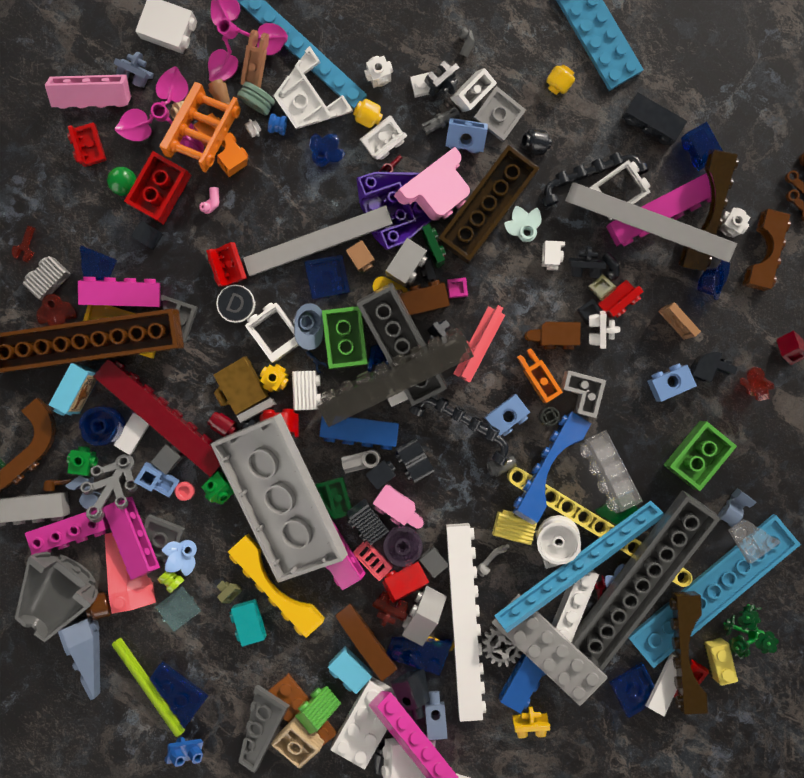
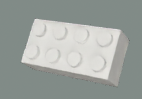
(361, 728)

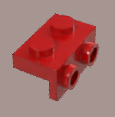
(86, 144)
(226, 265)
(620, 298)

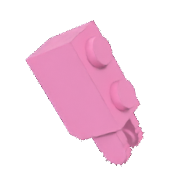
(397, 506)

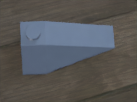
(83, 643)

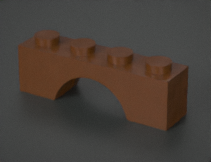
(772, 227)

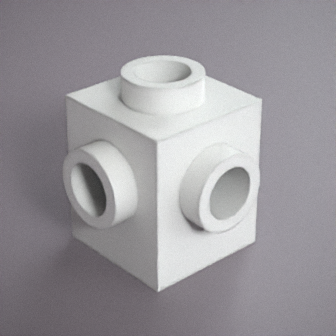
(375, 75)
(734, 222)

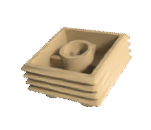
(297, 743)

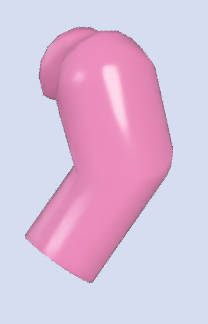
(212, 203)

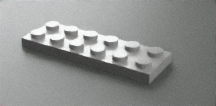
(555, 656)

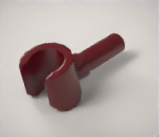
(388, 167)
(599, 586)

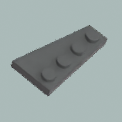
(264, 721)

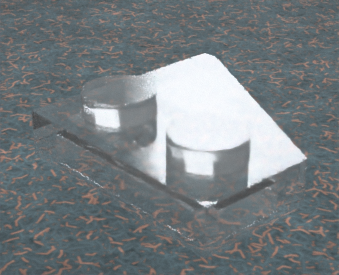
(752, 540)

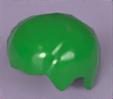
(121, 180)

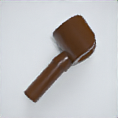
(49, 485)

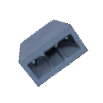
(435, 723)

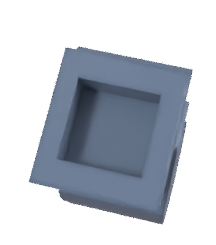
(85, 500)
(733, 511)

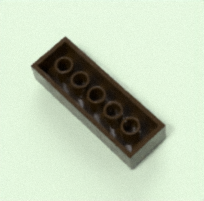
(488, 204)

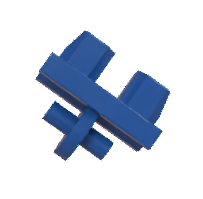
(184, 751)

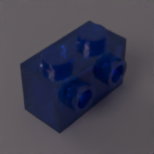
(698, 144)

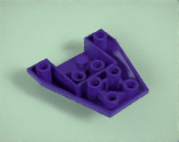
(378, 191)

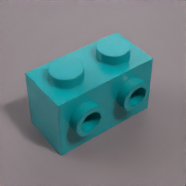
(248, 622)

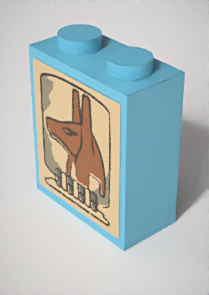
(73, 390)

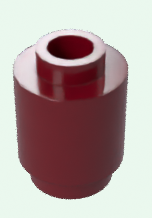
(222, 424)

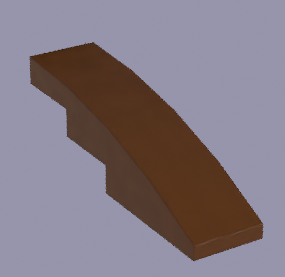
(366, 642)

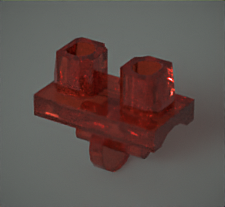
(757, 384)
(398, 611)

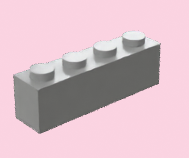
(34, 508)

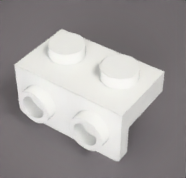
(383, 138)

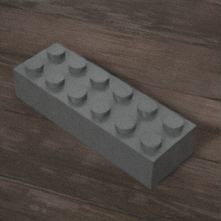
(397, 335)

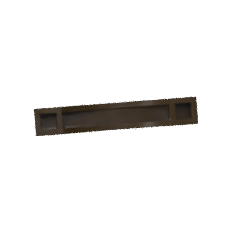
(719, 170)
(686, 612)

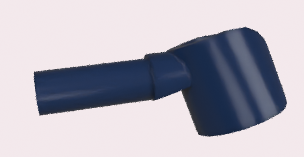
(315, 360)

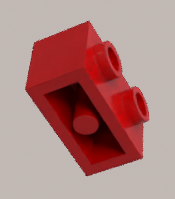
(405, 581)

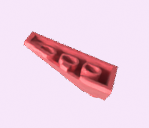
(122, 591)

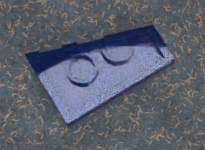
(427, 657)
(179, 692)

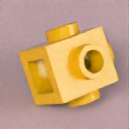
(281, 378)

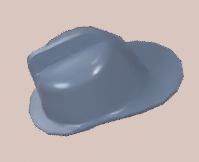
(308, 326)

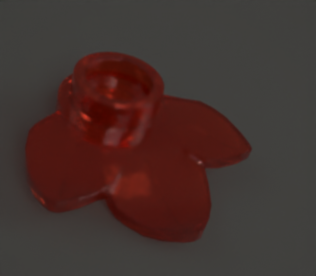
(57, 314)

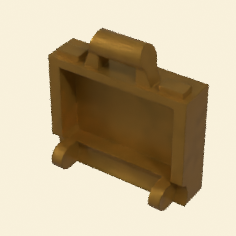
(239, 386)

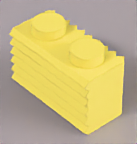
(513, 528)
(721, 661)

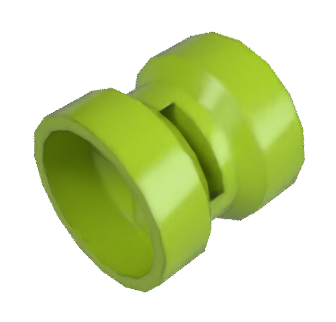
(170, 580)

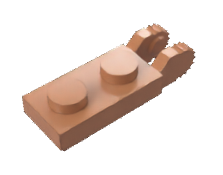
(255, 59)

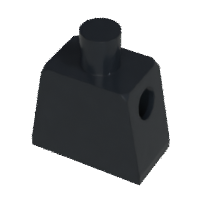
(412, 691)

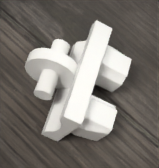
(599, 320)

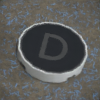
(235, 303)

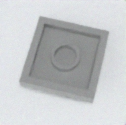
(499, 113)

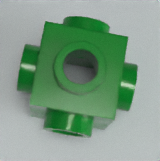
(81, 461)
(217, 488)

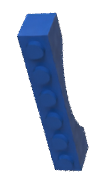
(533, 500)

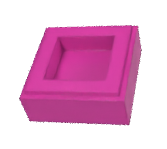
(457, 288)

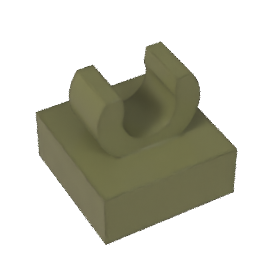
(228, 591)

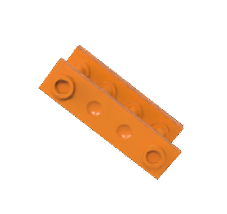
(183, 119)

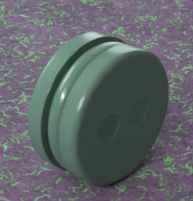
(256, 98)

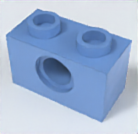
(475, 129)
(682, 382)
(516, 407)

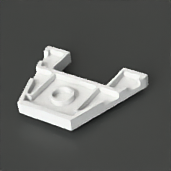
(301, 100)

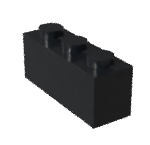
(654, 119)

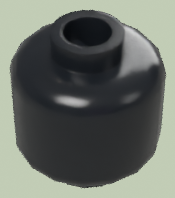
(536, 142)

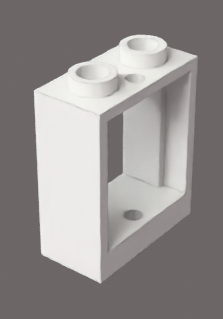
(632, 169)
(256, 319)

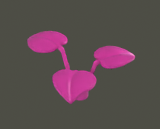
(223, 64)
(134, 122)

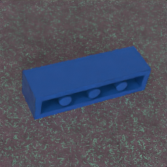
(361, 430)
(521, 684)

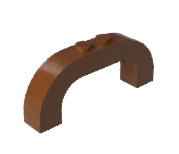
(43, 439)

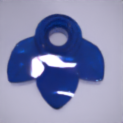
(325, 146)

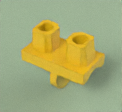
(531, 722)

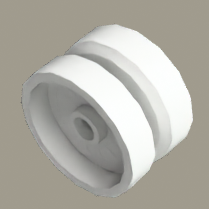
(569, 540)

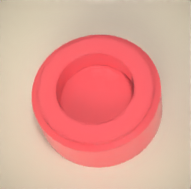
(184, 491)

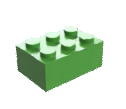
(344, 337)
(700, 455)

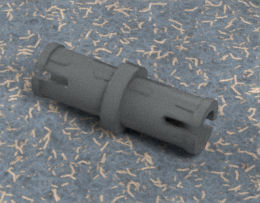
(440, 120)

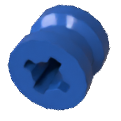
(277, 124)

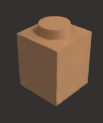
(361, 256)

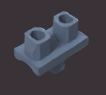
(125, 67)

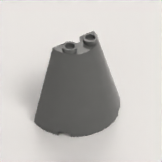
(53, 593)

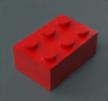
(158, 187)

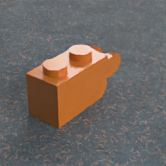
(540, 377)

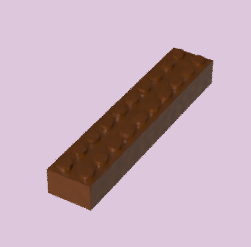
(90, 340)

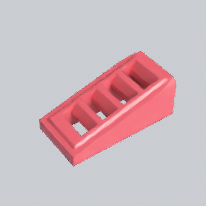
(388, 566)

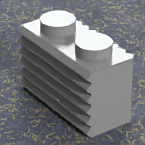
(46, 277)

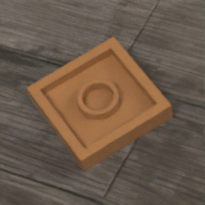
(679, 321)

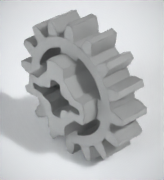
(495, 646)

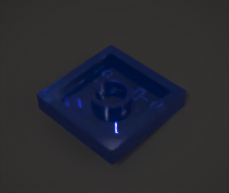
(327, 277)
(633, 689)

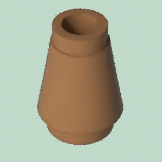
(219, 91)

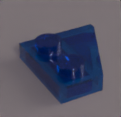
(96, 264)

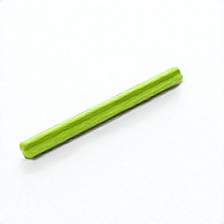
(148, 687)

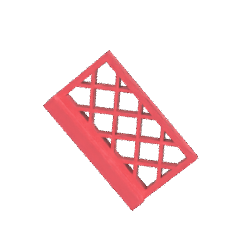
(480, 342)

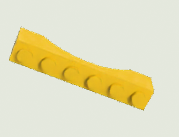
(302, 615)

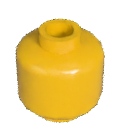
(560, 79)
(367, 113)

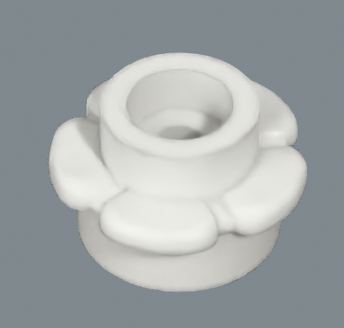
(253, 128)

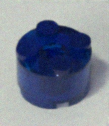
(92, 430)

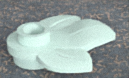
(523, 221)

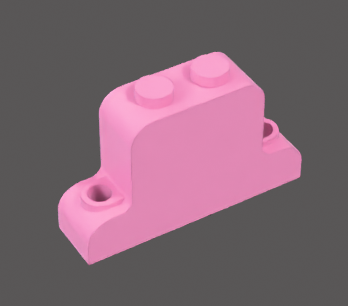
(437, 187)

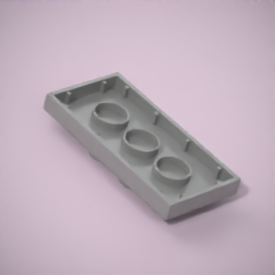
(279, 498)

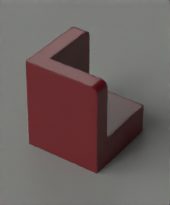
(791, 347)

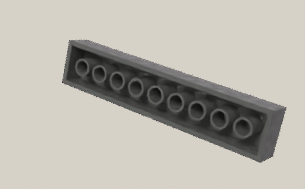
(644, 579)

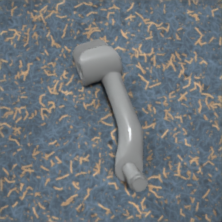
(482, 568)

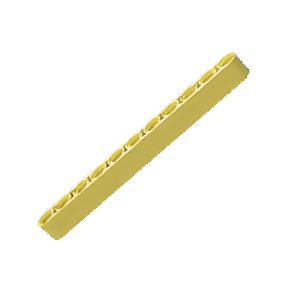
(589, 522)

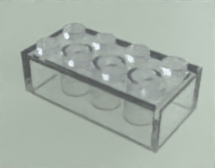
(610, 472)

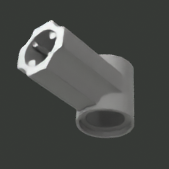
(358, 461)

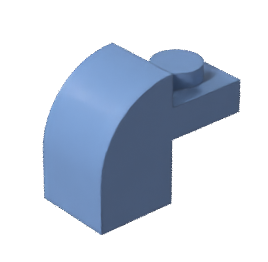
(152, 478)

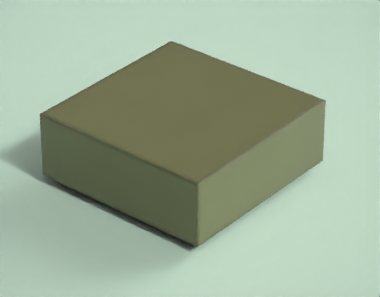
(602, 287)

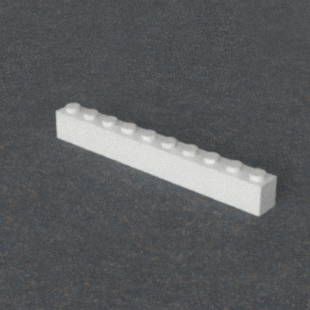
(464, 622)

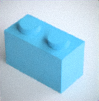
(350, 670)

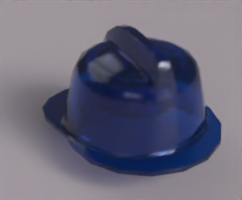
(713, 279)

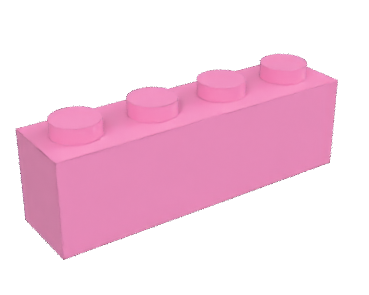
(88, 91)

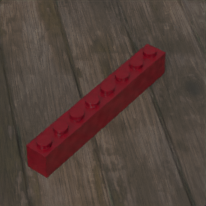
(159, 415)

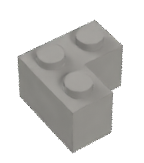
(405, 263)
(588, 390)
(423, 615)

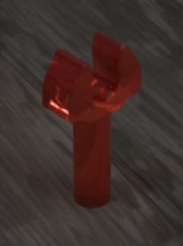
(24, 246)

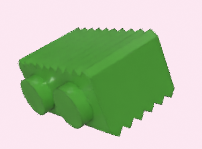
(318, 709)

